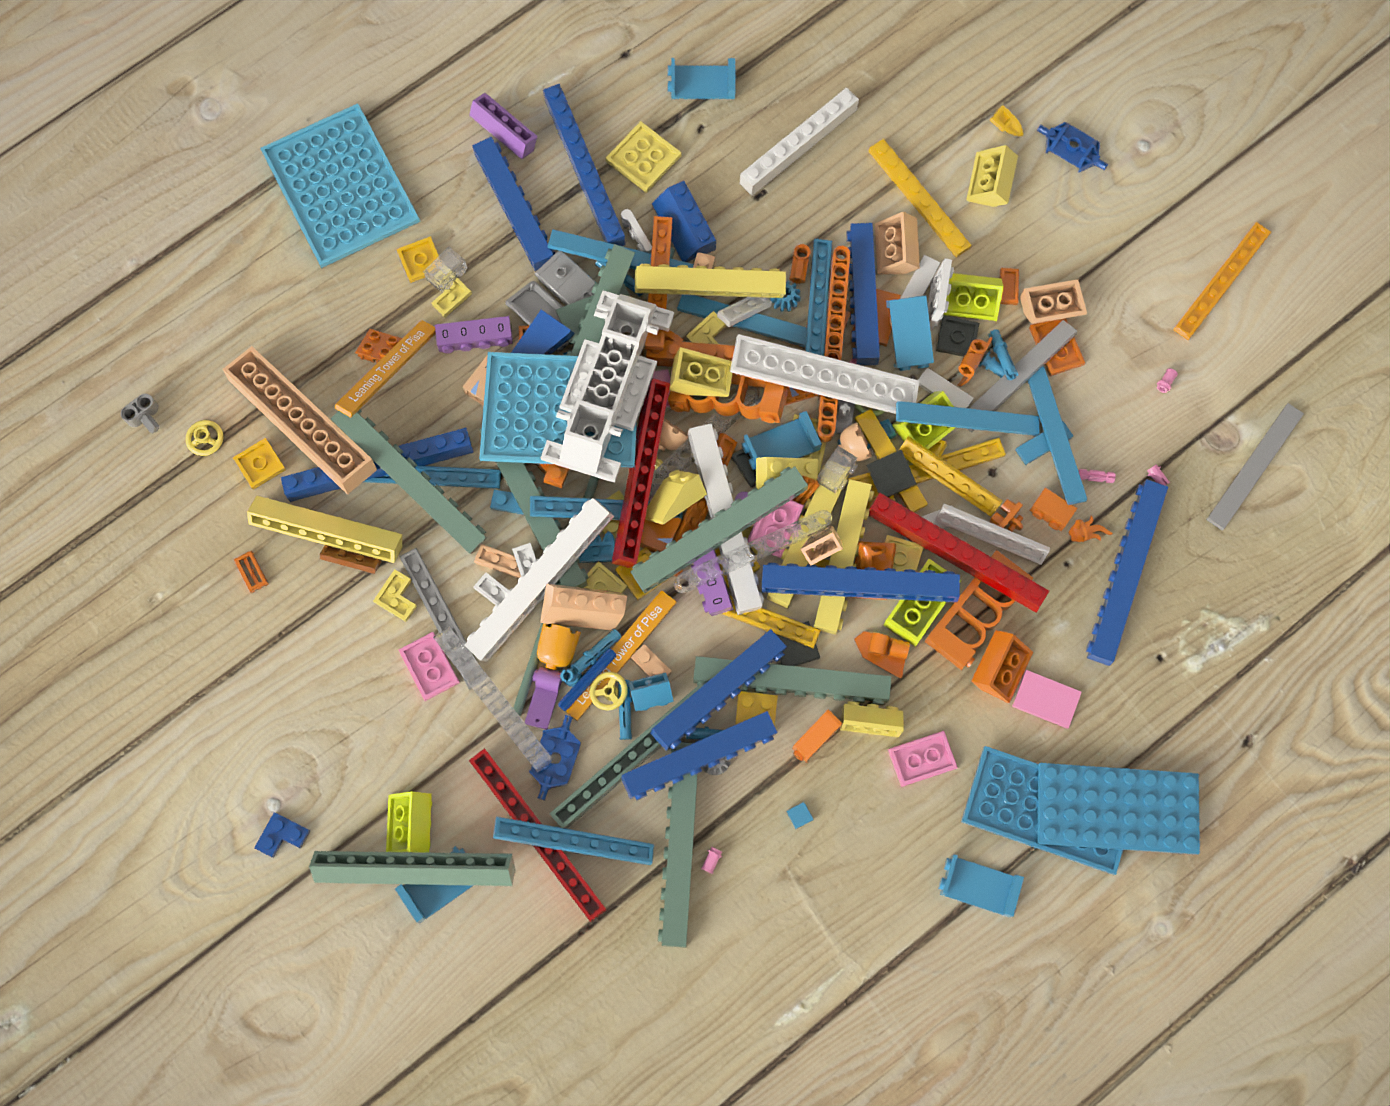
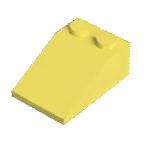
(700, 374)
(674, 496)

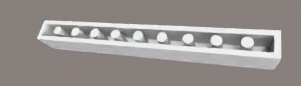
(713, 476)
(532, 586)

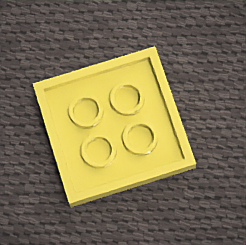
(643, 157)

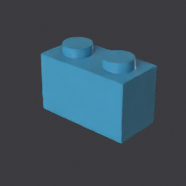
(651, 692)

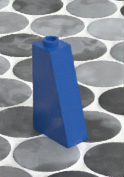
(543, 336)

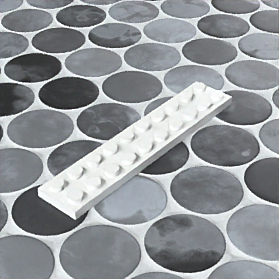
(821, 374)

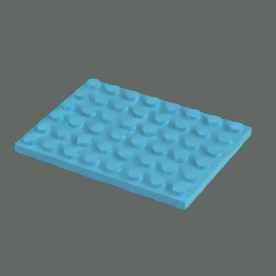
(340, 185)
(523, 406)

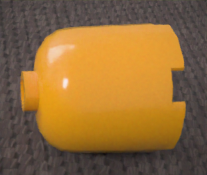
(557, 646)

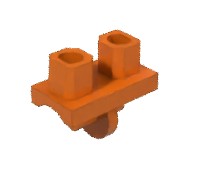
(1011, 509)

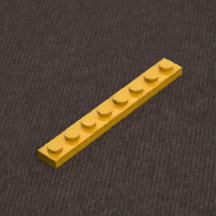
(920, 198)

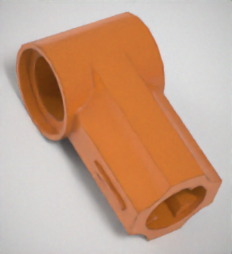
(799, 264)

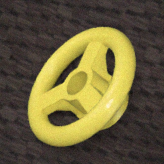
(201, 428)
(603, 692)

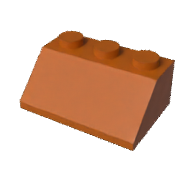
(1002, 666)

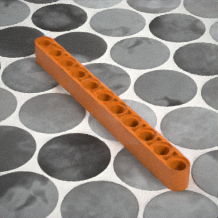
(834, 334)

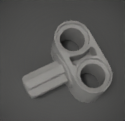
(143, 414)
(844, 415)

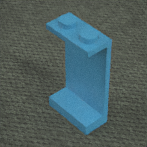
(702, 81)
(911, 332)
(785, 441)
(981, 886)
(427, 899)

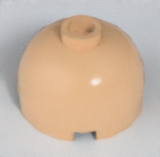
(671, 436)
(854, 442)

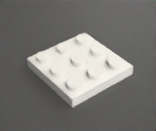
(938, 292)

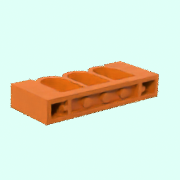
(769, 409)
(950, 645)

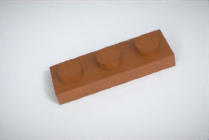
(350, 559)

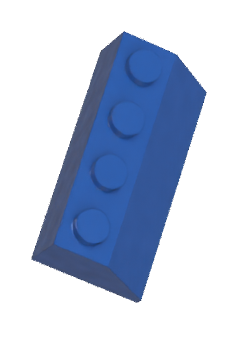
(689, 228)

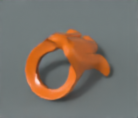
(1082, 531)
(865, 554)

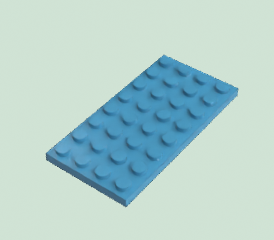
(1006, 804)
(1118, 808)

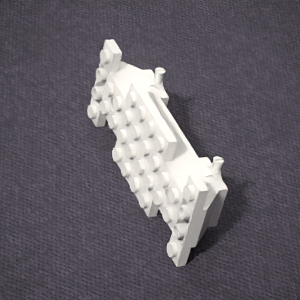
(607, 385)

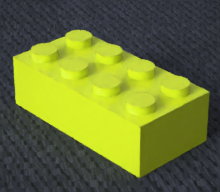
(913, 617)

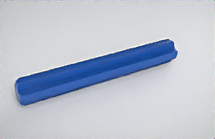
(587, 679)

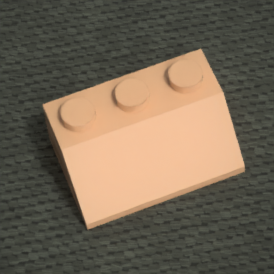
(897, 244)
(1053, 301)

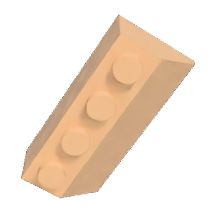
(583, 607)

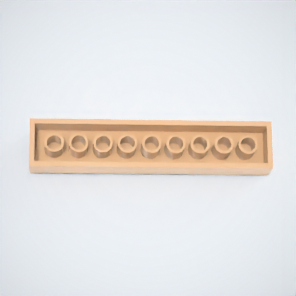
(300, 420)

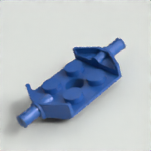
(1082, 156)
(562, 742)

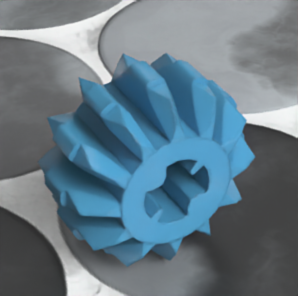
(791, 299)

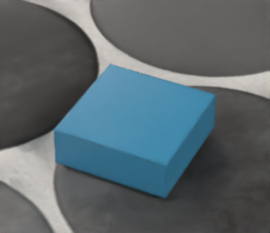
(799, 815)

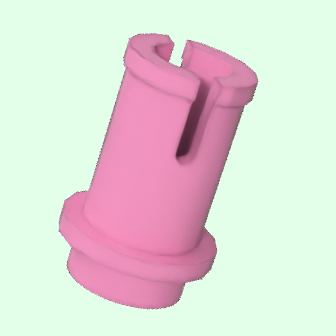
(1165, 383)
(1158, 475)
(711, 860)

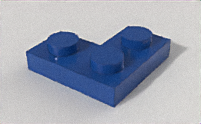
(280, 829)

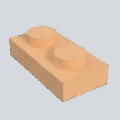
(649, 662)

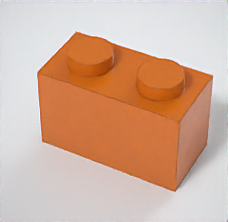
(1052, 510)

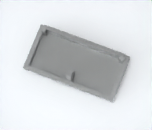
(565, 279)
(530, 301)

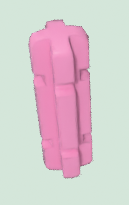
(1098, 476)

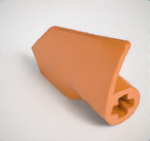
(972, 359)
(883, 651)

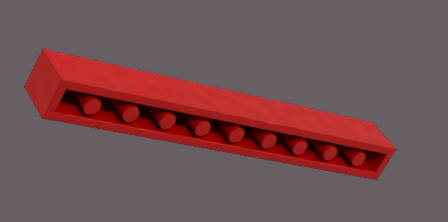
(641, 475)
(958, 552)
(554, 858)

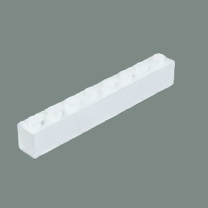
(798, 141)

